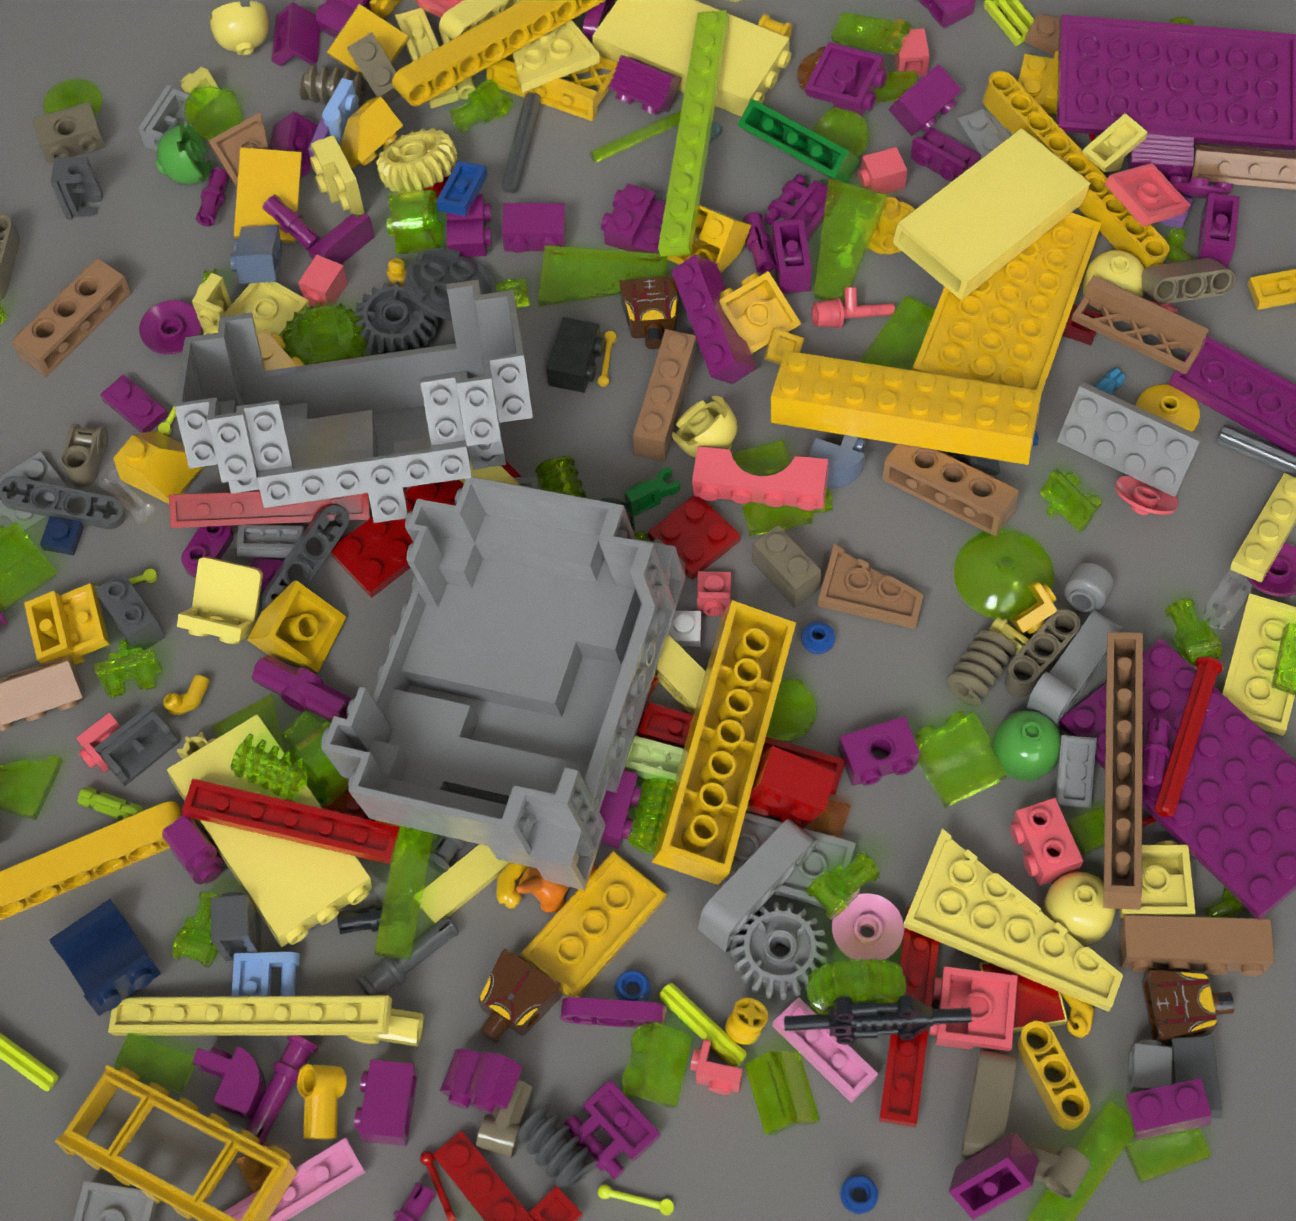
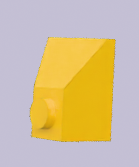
(155, 465)
(297, 628)

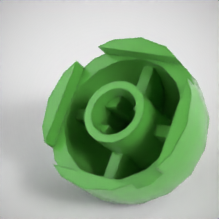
(182, 155)
(1027, 745)

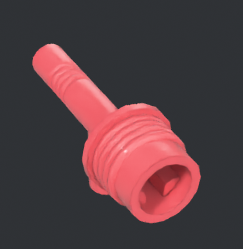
(832, 312)

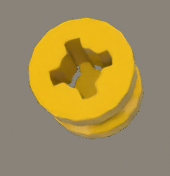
(754, 1017)

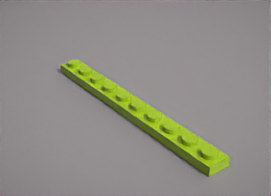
(693, 134)

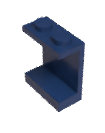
(105, 957)

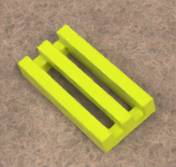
(1017, 16)

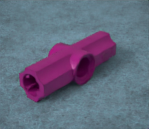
(300, 688)

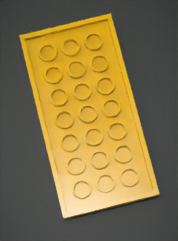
(1015, 318)

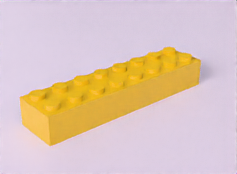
(906, 407)
(724, 744)

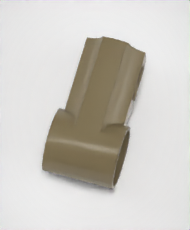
(500, 1129)
(1059, 1170)

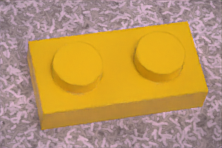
(1273, 289)

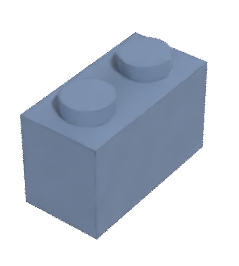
(257, 254)

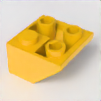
(367, 130)
(716, 238)

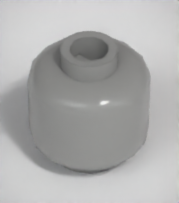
(1088, 587)

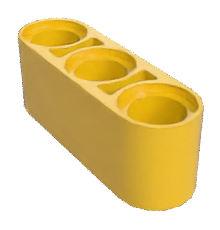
(1053, 1057)

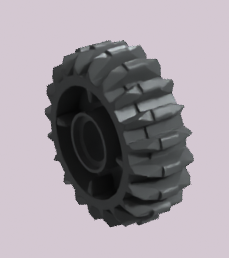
(383, 333)

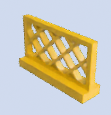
(558, 93)

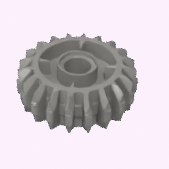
(779, 929)

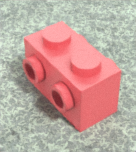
(1045, 841)

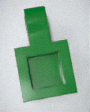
(647, 494)

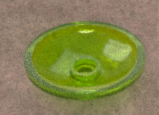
(997, 588)

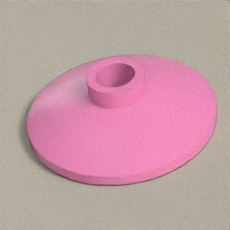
(873, 913)

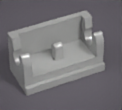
(163, 115)

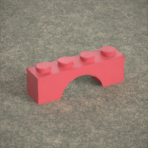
(798, 485)

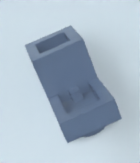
(844, 461)

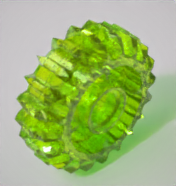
(324, 323)
(855, 979)

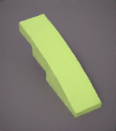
(654, 760)

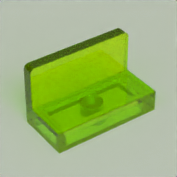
(781, 1091)

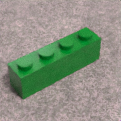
(798, 142)

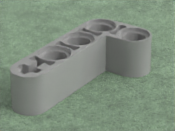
(1061, 687)
(754, 883)

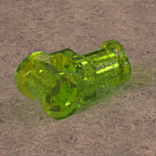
(481, 106)
(1193, 636)
(841, 886)
(195, 936)

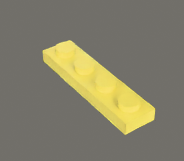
(421, 42)
(1268, 532)

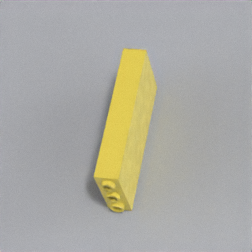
(663, 38)
(990, 213)
(285, 880)

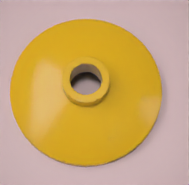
(1184, 411)

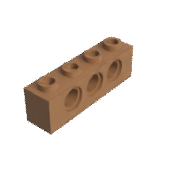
(71, 317)
(951, 486)

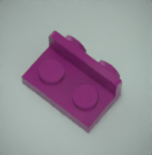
(943, 154)

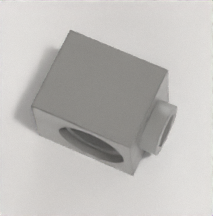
(1149, 1066)

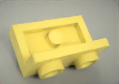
(211, 303)

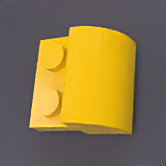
(66, 624)

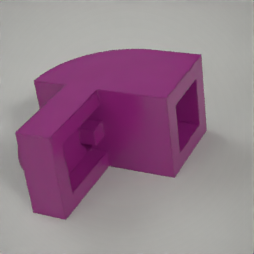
(241, 1083)

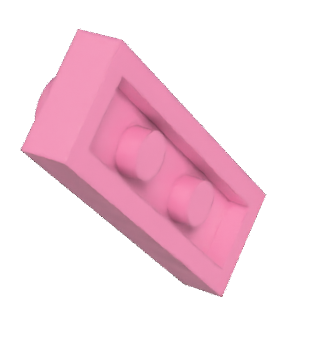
(835, 1061)

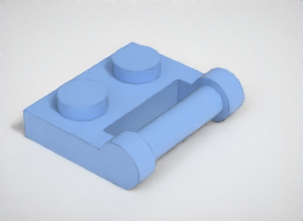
(340, 108)
(254, 971)

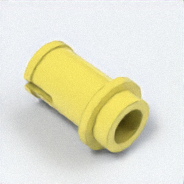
(1001, 627)

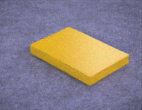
(260, 177)

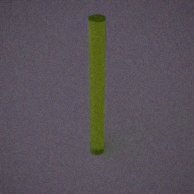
(635, 137)

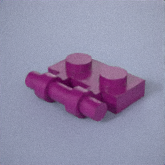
(808, 207)
(621, 1122)

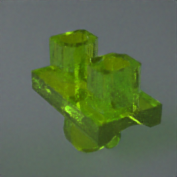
(1066, 499)
(127, 665)

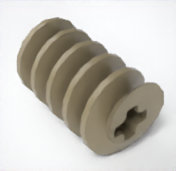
(322, 85)
(980, 666)

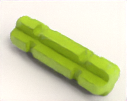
(107, 803)

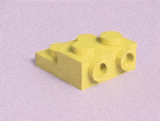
(336, 175)
(1165, 881)

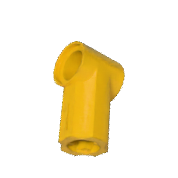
(321, 1089)

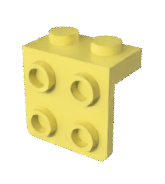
(223, 600)

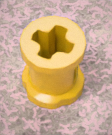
(775, 26)

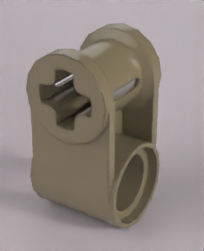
(86, 449)

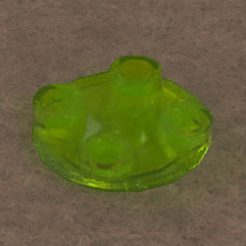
(212, 111)
(844, 129)
(792, 712)

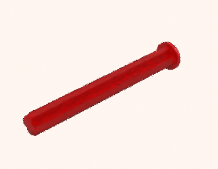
(1187, 736)

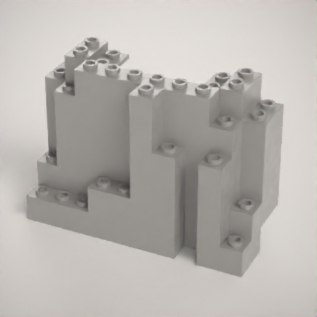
(355, 420)
(512, 675)

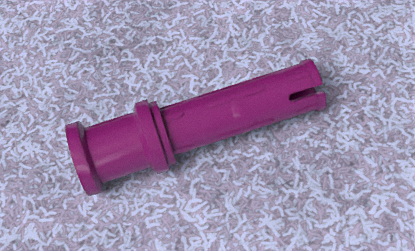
(286, 1074)

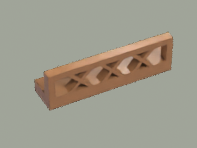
(1245, 166)
(1140, 313)

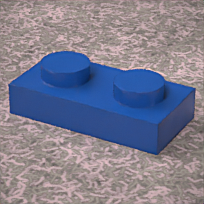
(461, 188)

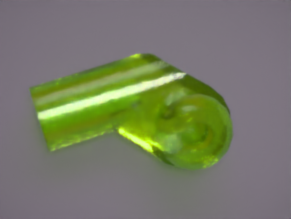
(1176, 245)

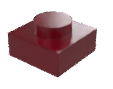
(1079, 332)

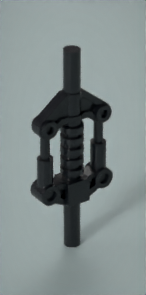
(868, 1019)

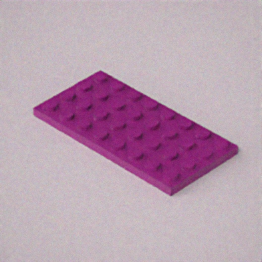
(1178, 81)
(1237, 791)

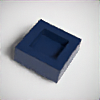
(61, 535)

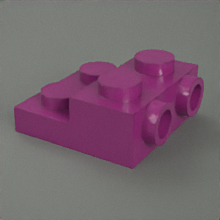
(847, 78)
(634, 221)

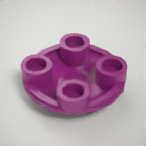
(1199, 187)

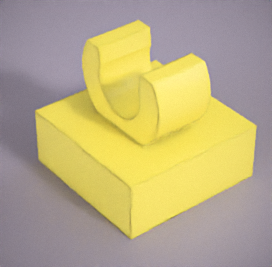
(198, 79)

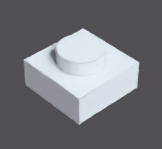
(686, 628)

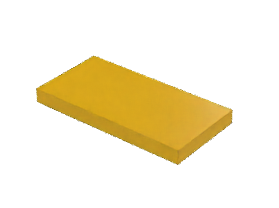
(594, 925)

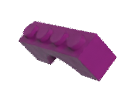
(722, 348)

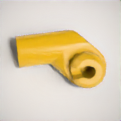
(396, 271)
(187, 701)
(505, 885)
(1080, 1017)

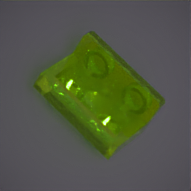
(656, 1064)

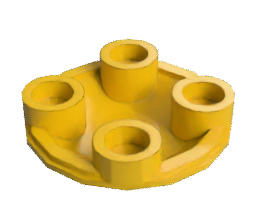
(887, 224)

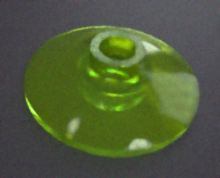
(70, 94)

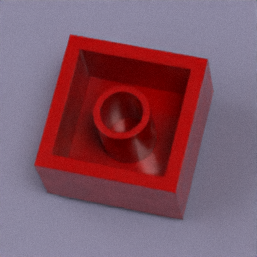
(790, 787)

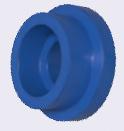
(818, 646)
(629, 978)
(863, 1183)

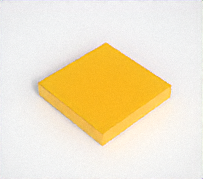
(360, 25)

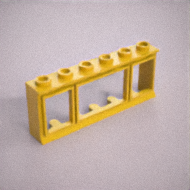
(74, 1142)

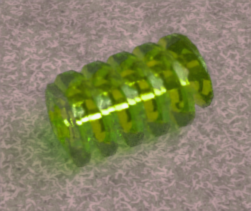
(560, 476)
(269, 769)
(650, 814)

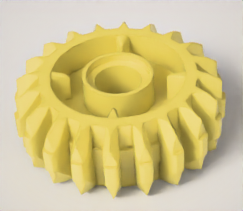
(417, 160)

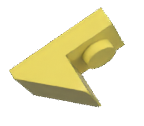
(1115, 143)

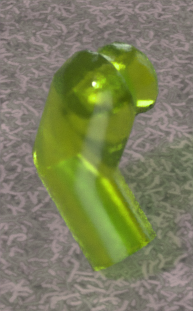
(1226, 908)

